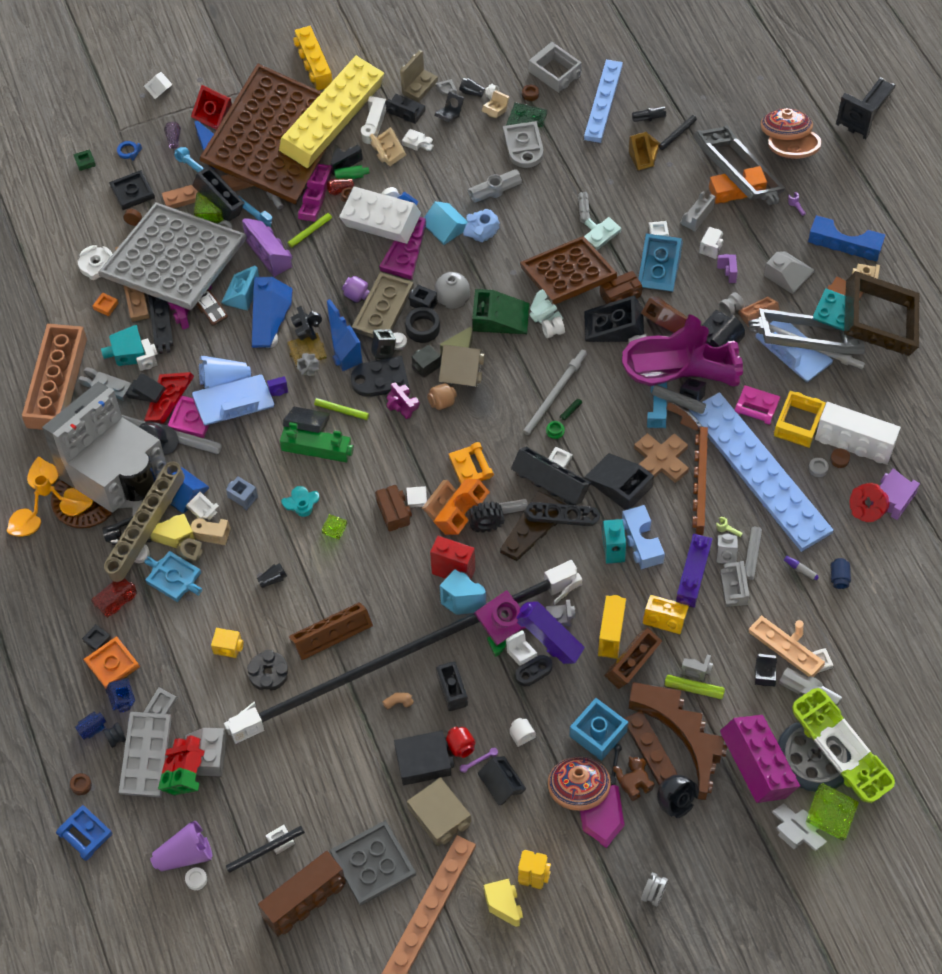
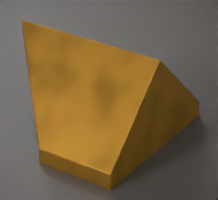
(643, 150)

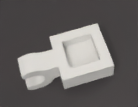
(416, 140)

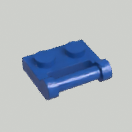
(89, 827)

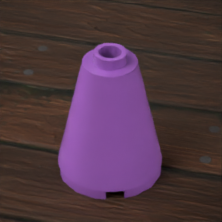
(182, 849)

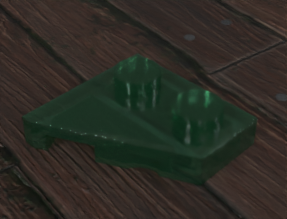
(525, 113)

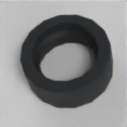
(422, 336)

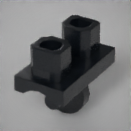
(307, 321)

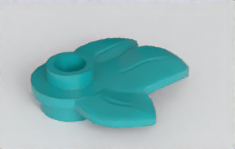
(301, 501)

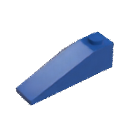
(345, 342)

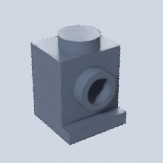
(247, 491)

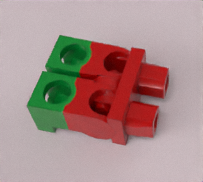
(181, 766)

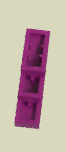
(315, 193)

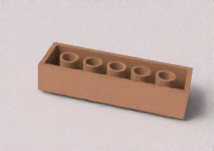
(54, 374)

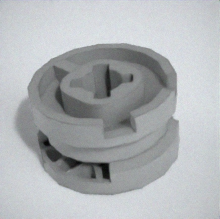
(652, 888)

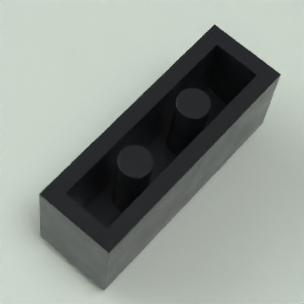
(219, 193)

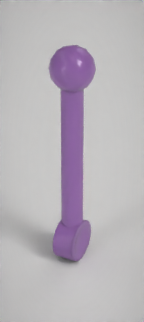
(493, 752)

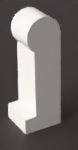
(375, 118)

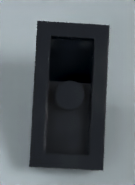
(345, 159)
(145, 389)

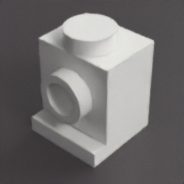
(711, 242)

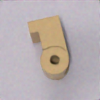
(211, 532)

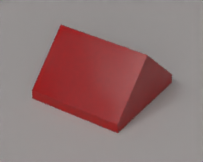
(211, 107)

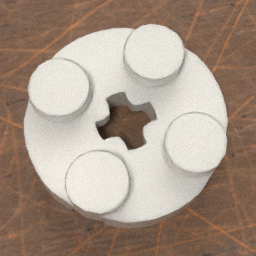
(87, 257)

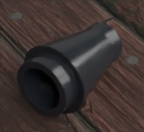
(470, 87)
(272, 575)

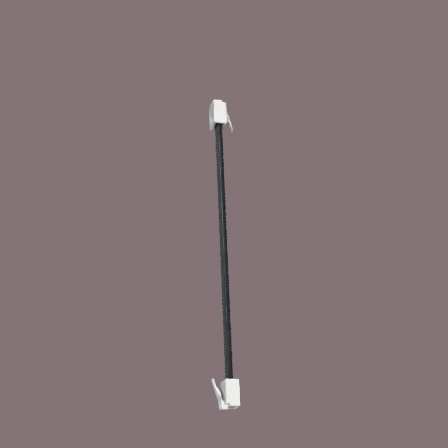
(249, 721)

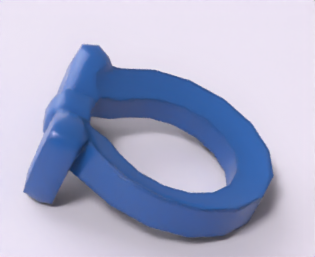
(138, 148)

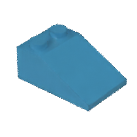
(660, 262)

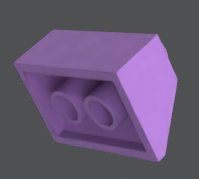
(266, 246)

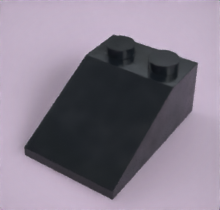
(614, 321)

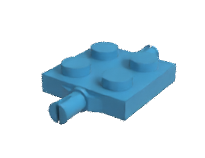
(173, 576)

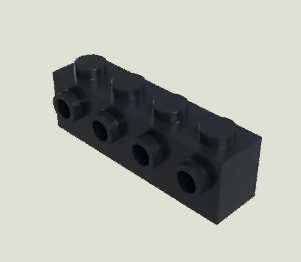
(550, 476)

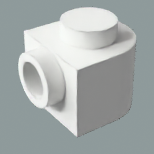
(522, 731)

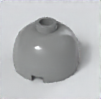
(452, 290)

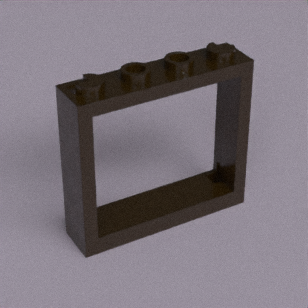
(890, 292)

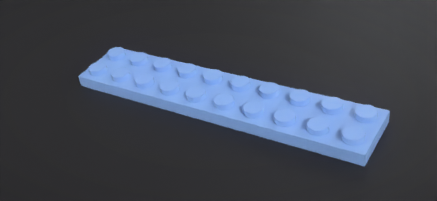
(762, 473)

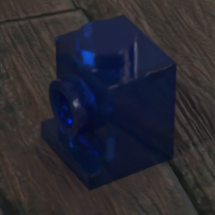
(120, 689)

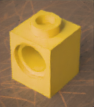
(227, 643)

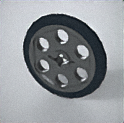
(817, 764)

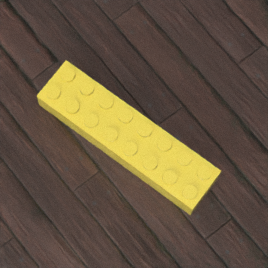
(331, 112)

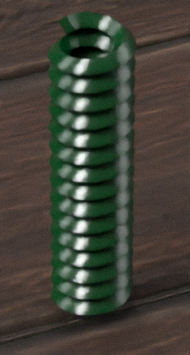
(570, 409)

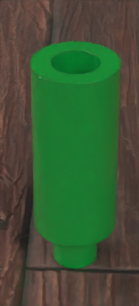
(351, 172)

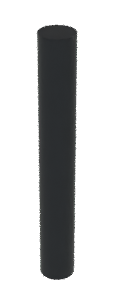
(677, 132)

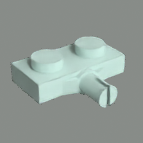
(601, 233)

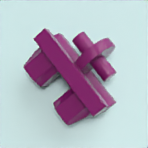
(399, 400)

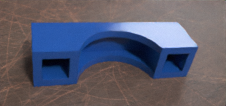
(865, 245)

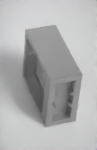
(545, 56)

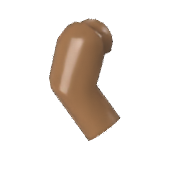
(404, 698)

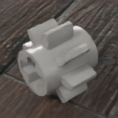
(308, 364)

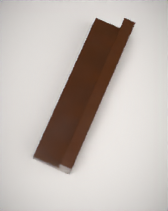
(331, 630)

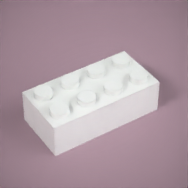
(380, 214)
(857, 433)

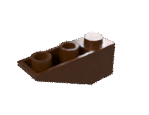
(664, 314)

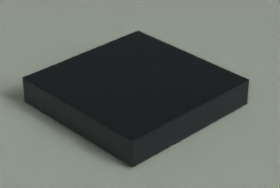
(132, 190)
(306, 419)

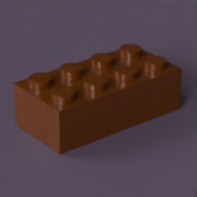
(302, 894)

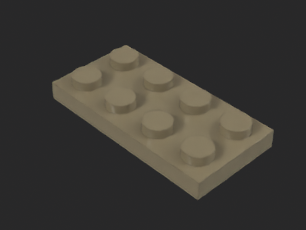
(382, 304)

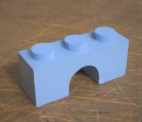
(646, 551)

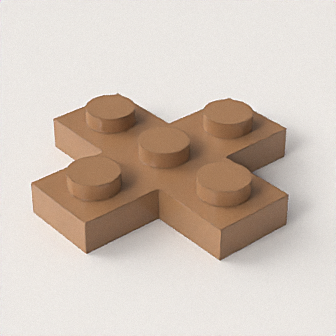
(663, 456)

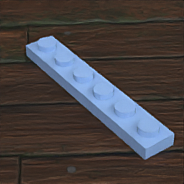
(603, 101)

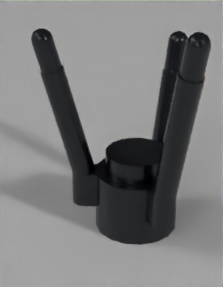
(112, 532)

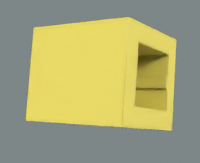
(172, 531)
(501, 901)

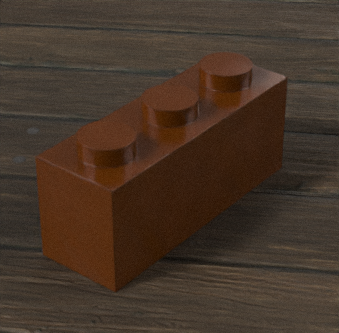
(633, 658)

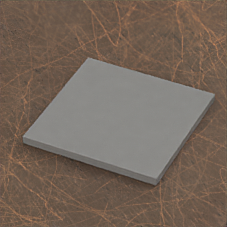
(173, 255)

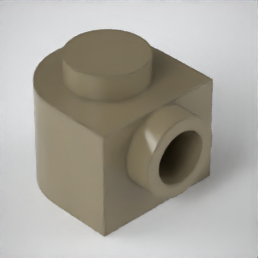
(189, 550)

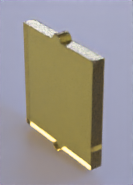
(299, 347)

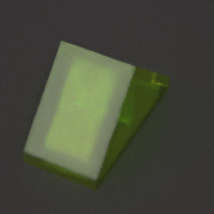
(207, 210)

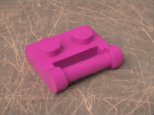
(757, 400)

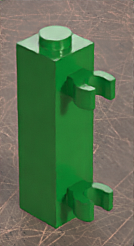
(315, 444)

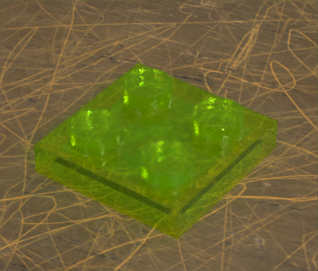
(832, 811)

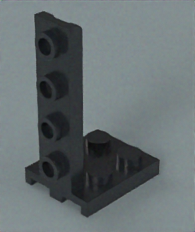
(859, 114)

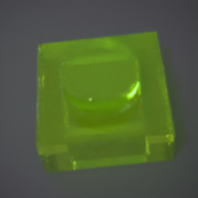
(334, 526)

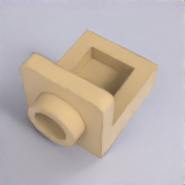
(497, 105)

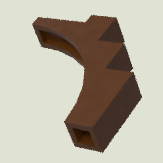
(667, 707)

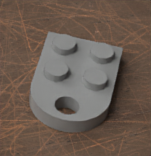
(523, 141)

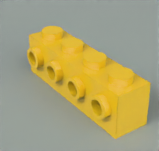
(313, 57)

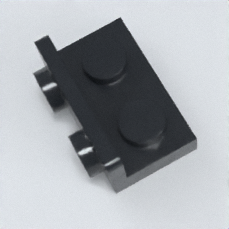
(404, 108)

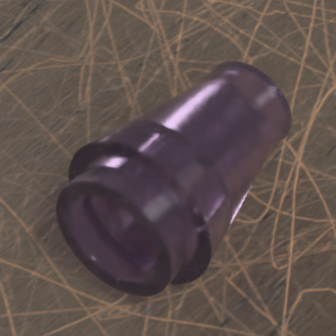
(172, 132)

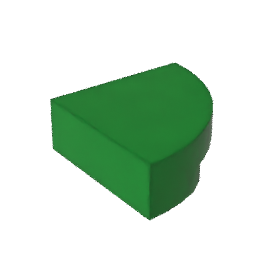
(497, 650)

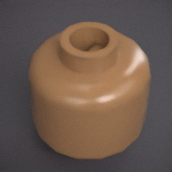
(441, 396)

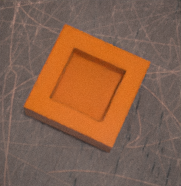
(105, 304)

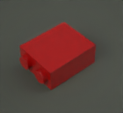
(451, 555)

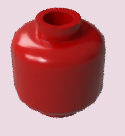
(460, 742)

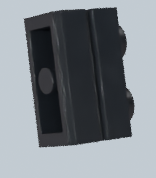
(452, 686)

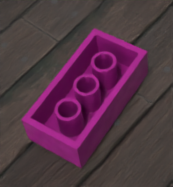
(759, 758)

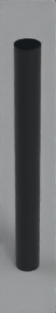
(265, 849)

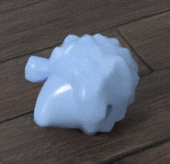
(481, 225)

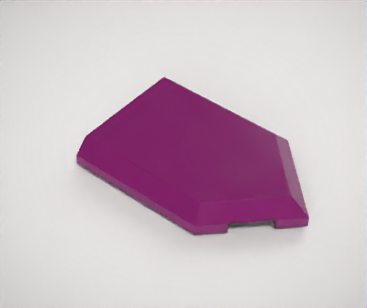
(605, 819)

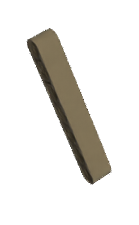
(145, 529)

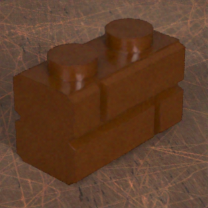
(621, 288)
(393, 508)

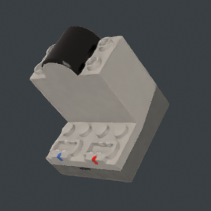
(102, 450)

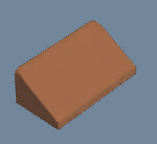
(752, 311)

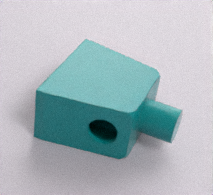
(124, 346)
(614, 535)

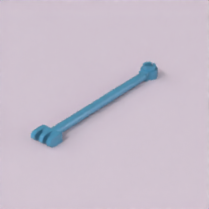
(183, 155)

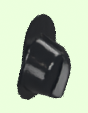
(166, 435)

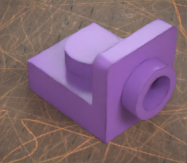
(728, 263)

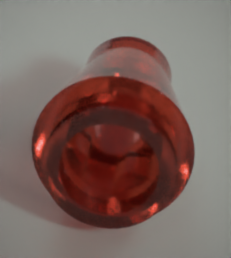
(336, 186)

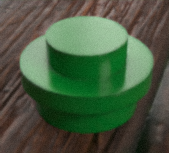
(555, 430)

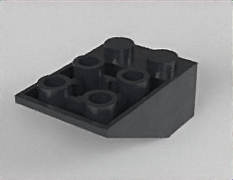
(621, 480)

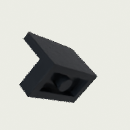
(501, 779)

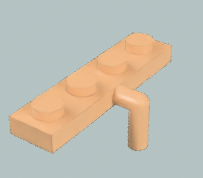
(787, 646)

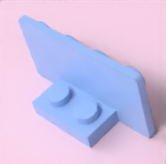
(802, 361)
(233, 399)

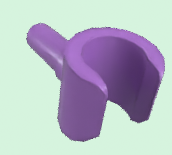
(795, 202)

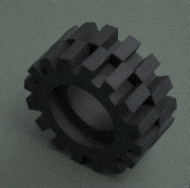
(486, 517)

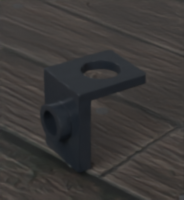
(449, 112)

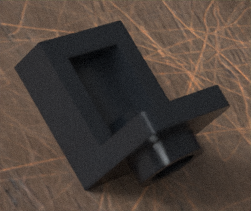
(765, 670)

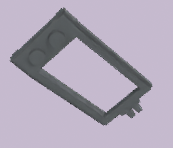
(724, 136)
(848, 346)

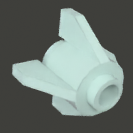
(542, 308)

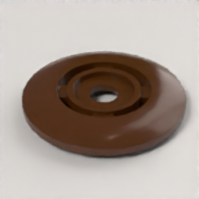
(90, 517)

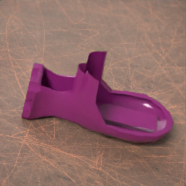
(683, 354)

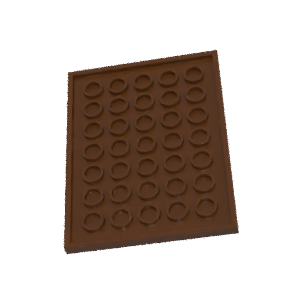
(252, 132)

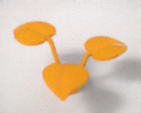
(41, 477)

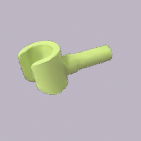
(725, 527)

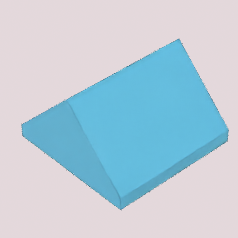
(444, 222)
(241, 289)

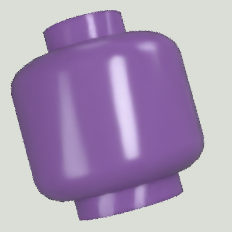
(355, 289)

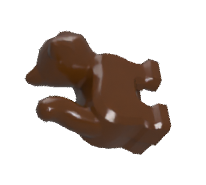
(636, 779)

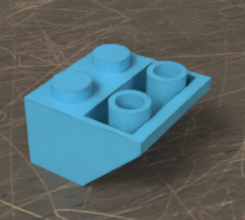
(461, 594)

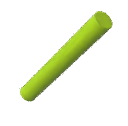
(309, 230)
(342, 409)

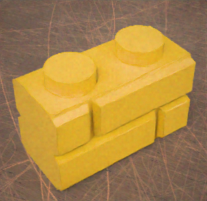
(533, 869)

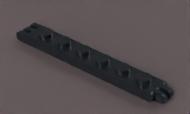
(161, 323)

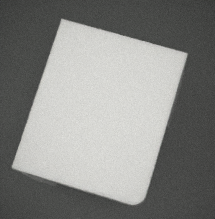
(157, 85)

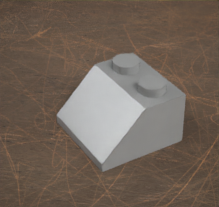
(214, 744)

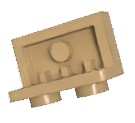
(388, 146)

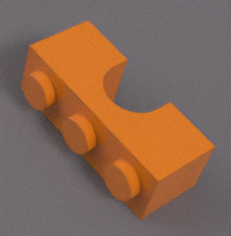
(727, 190)
(452, 518)

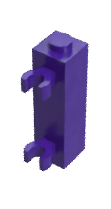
(694, 570)
(550, 632)

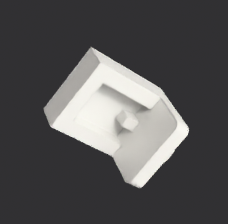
(148, 360)
(202, 507)
(519, 648)

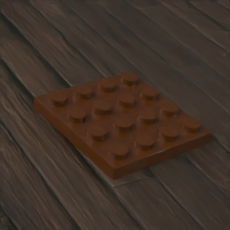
(568, 270)

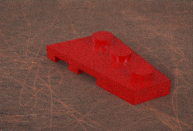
(175, 387)

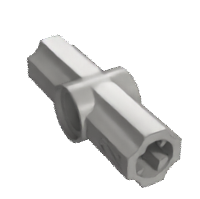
(494, 186)
(802, 685)

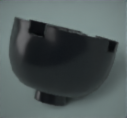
(676, 795)

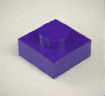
(277, 386)

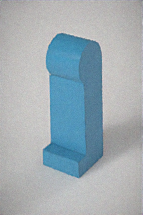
(657, 418)

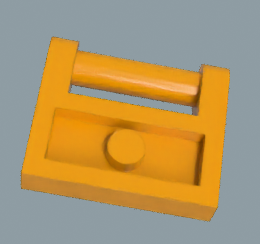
(464, 466)

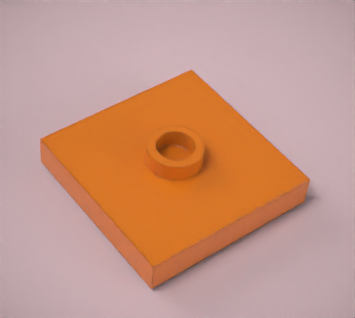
(111, 662)

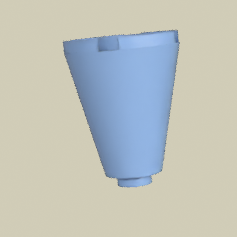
(221, 371)

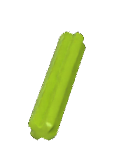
(694, 686)

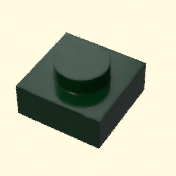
(84, 160)

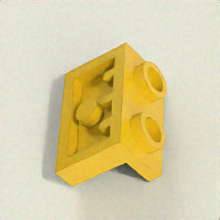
(665, 614)

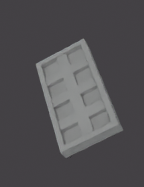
(144, 753)

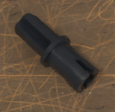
(649, 114)

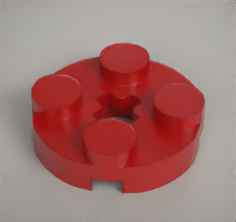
(861, 510)

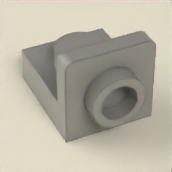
(562, 613)
(695, 669)

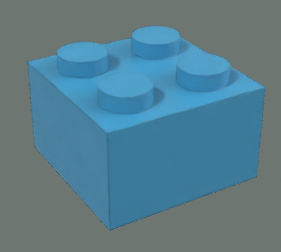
(598, 729)

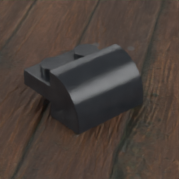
(723, 329)

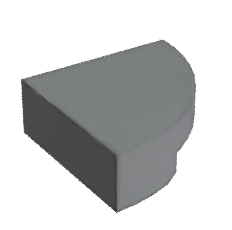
(446, 86)

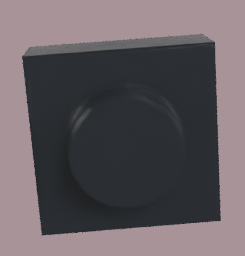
(96, 637)

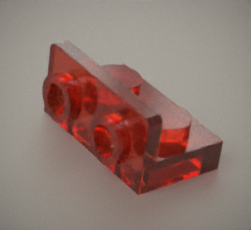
(114, 596)

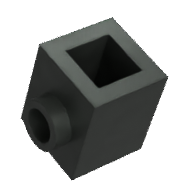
(425, 361)

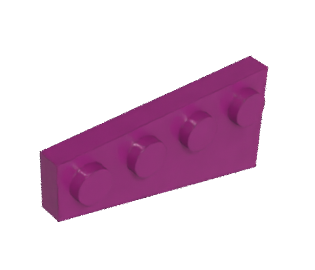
(402, 257)

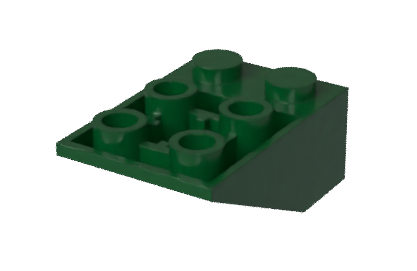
(499, 313)

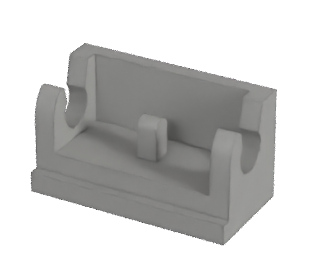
(698, 212)
(735, 584)

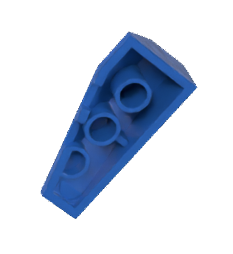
(270, 305)

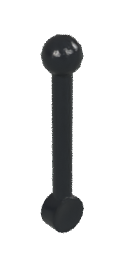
(617, 748)

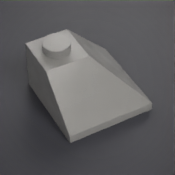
(787, 271)

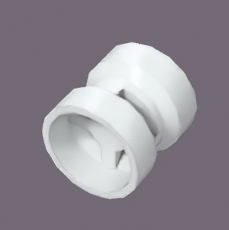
(553, 327)

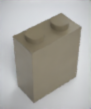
(439, 812)

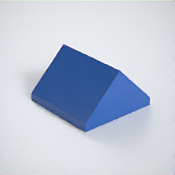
(188, 490)

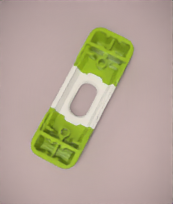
(823, 719)

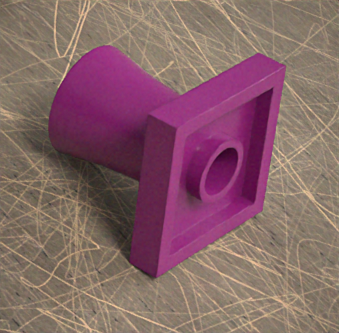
(492, 621)

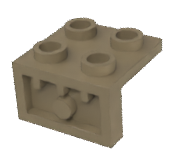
(416, 80)

